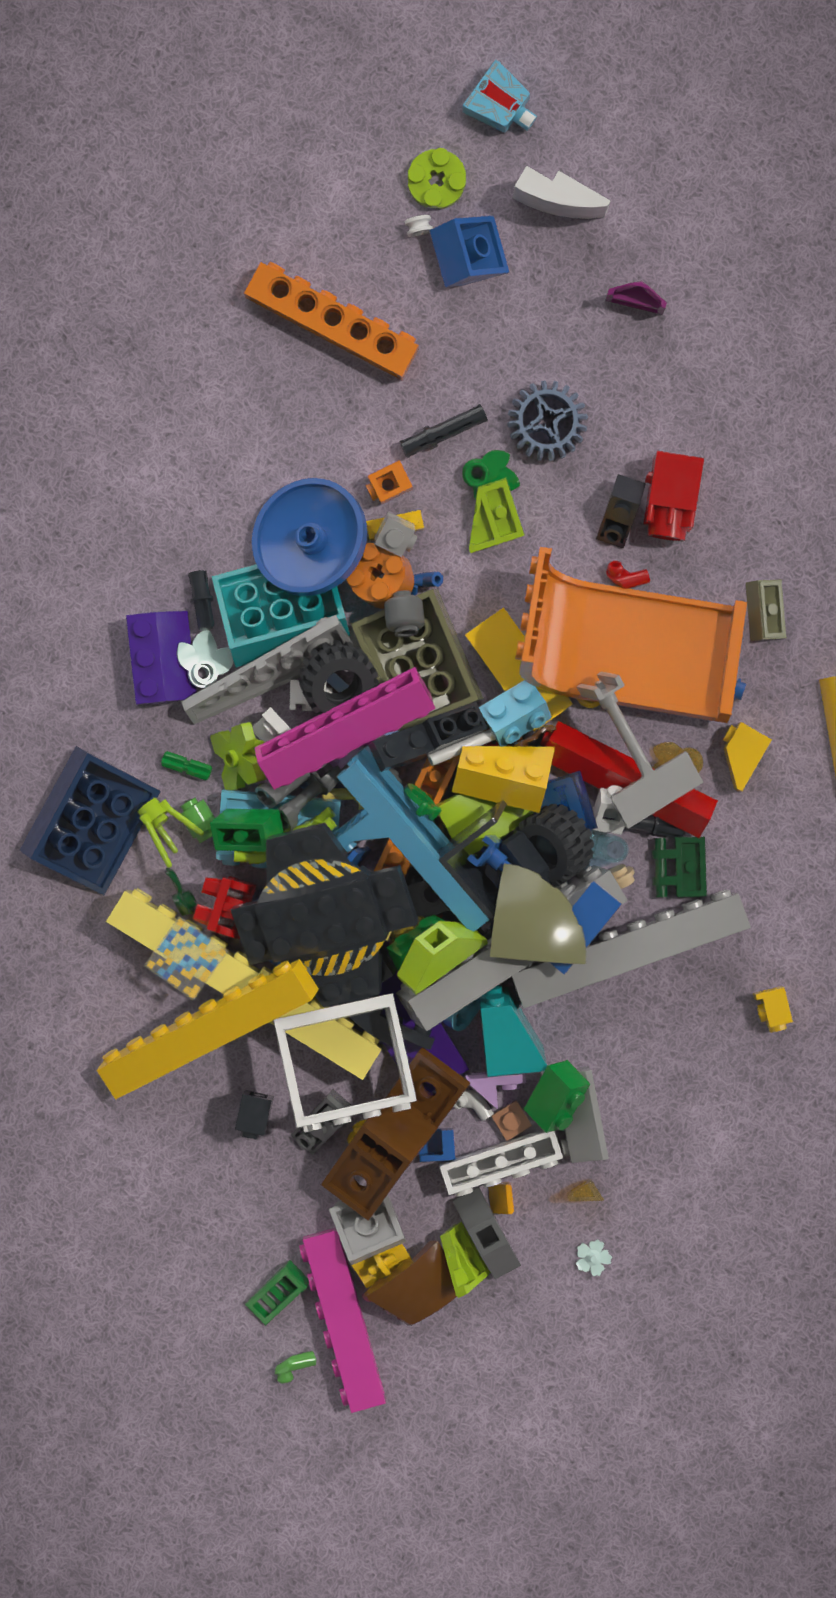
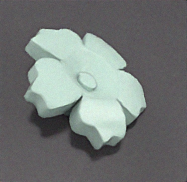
(593, 1257)

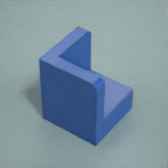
(439, 1147)

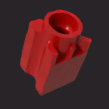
(672, 495)

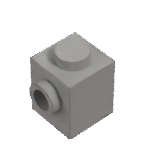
(395, 534)

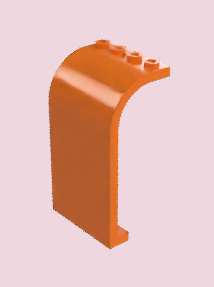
(666, 648)

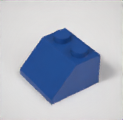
(469, 250)

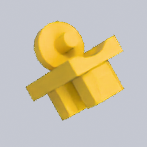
(381, 1264)

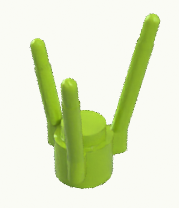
(154, 816)

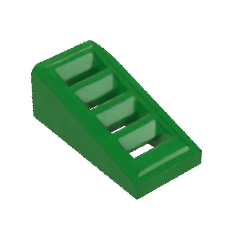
(294, 1275)

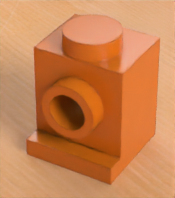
(393, 472)

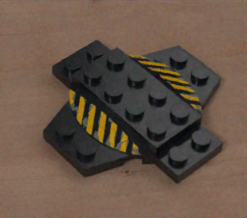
(324, 914)

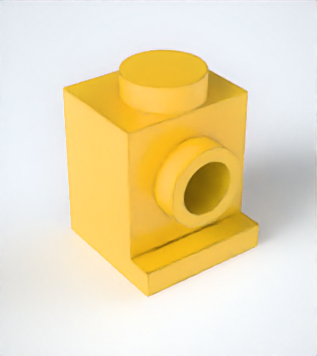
(774, 1008)

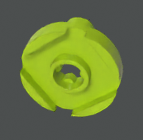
(440, 162)

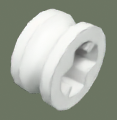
(418, 225)

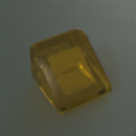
(585, 1192)

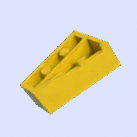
(505, 774)

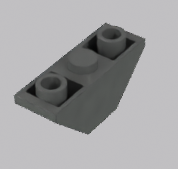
(307, 1140)
(486, 1233)

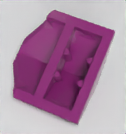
(637, 296)

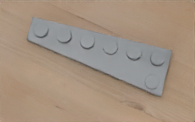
(264, 673)

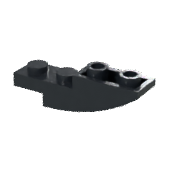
(428, 737)
(377, 1026)

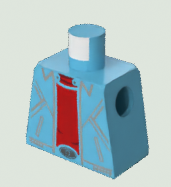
(500, 100)

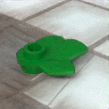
(493, 467)

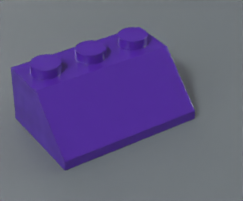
(154, 656)

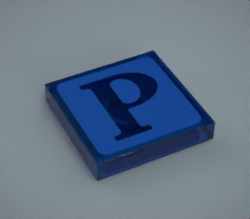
(571, 792)

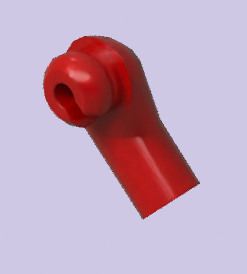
(625, 579)

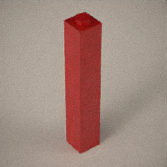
(606, 767)

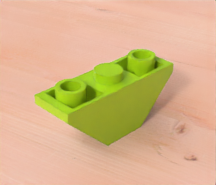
(437, 953)

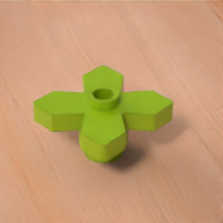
(238, 755)

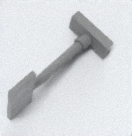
(656, 786)

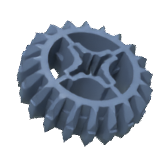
(534, 426)

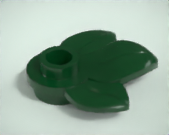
(182, 899)

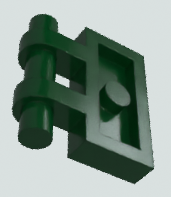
(689, 867)

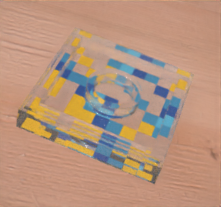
(186, 958)

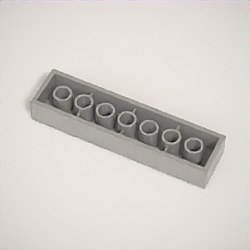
(636, 947)
(480, 971)

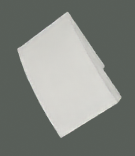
(559, 197)

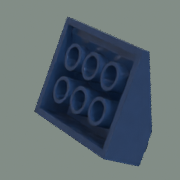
(88, 821)

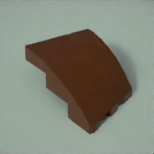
(415, 1287)

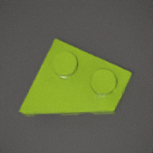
(494, 517)
(463, 1259)

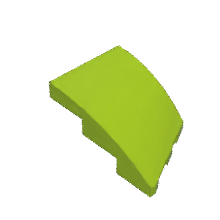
(463, 810)

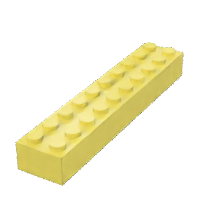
(332, 1039)

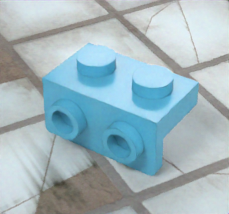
(515, 712)

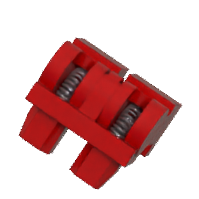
(228, 893)

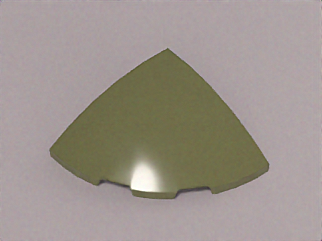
(535, 921)

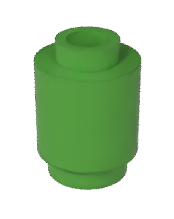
(200, 815)

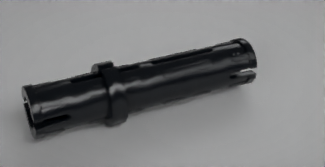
(438, 433)

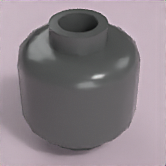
(404, 614)

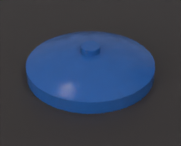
(309, 536)

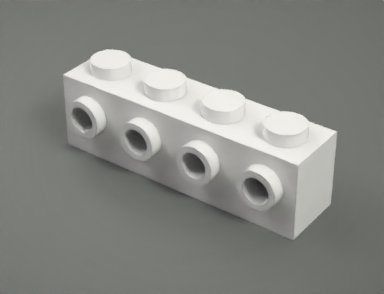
(499, 1161)

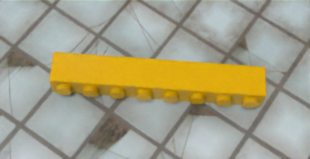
(208, 1028)

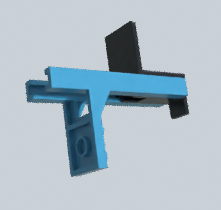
(438, 860)

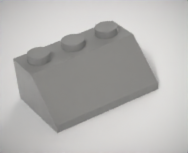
(585, 1134)

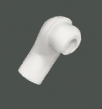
(474, 1100)

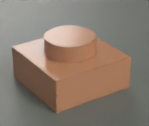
(511, 1120)

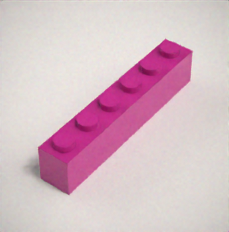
(344, 728)
(344, 1320)

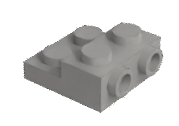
(364, 1237)

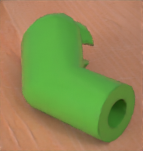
(293, 1363)

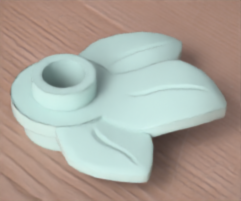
(204, 655)

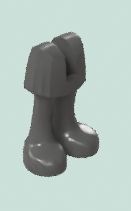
(291, 809)

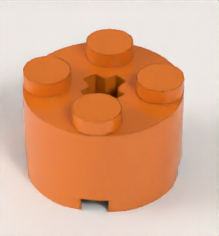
(366, 580)

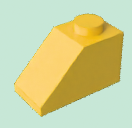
(743, 752)

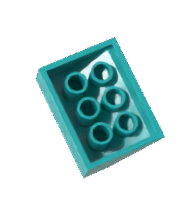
(265, 617)

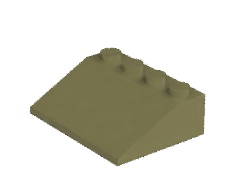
(432, 651)

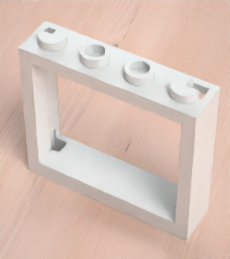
(368, 1109)

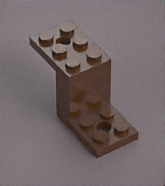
(394, 1139)

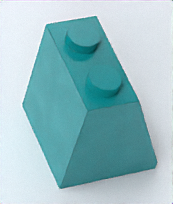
(508, 1036)

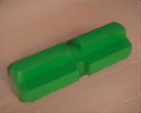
(192, 767)

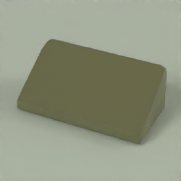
(765, 610)

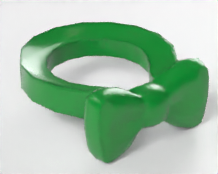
(425, 803)

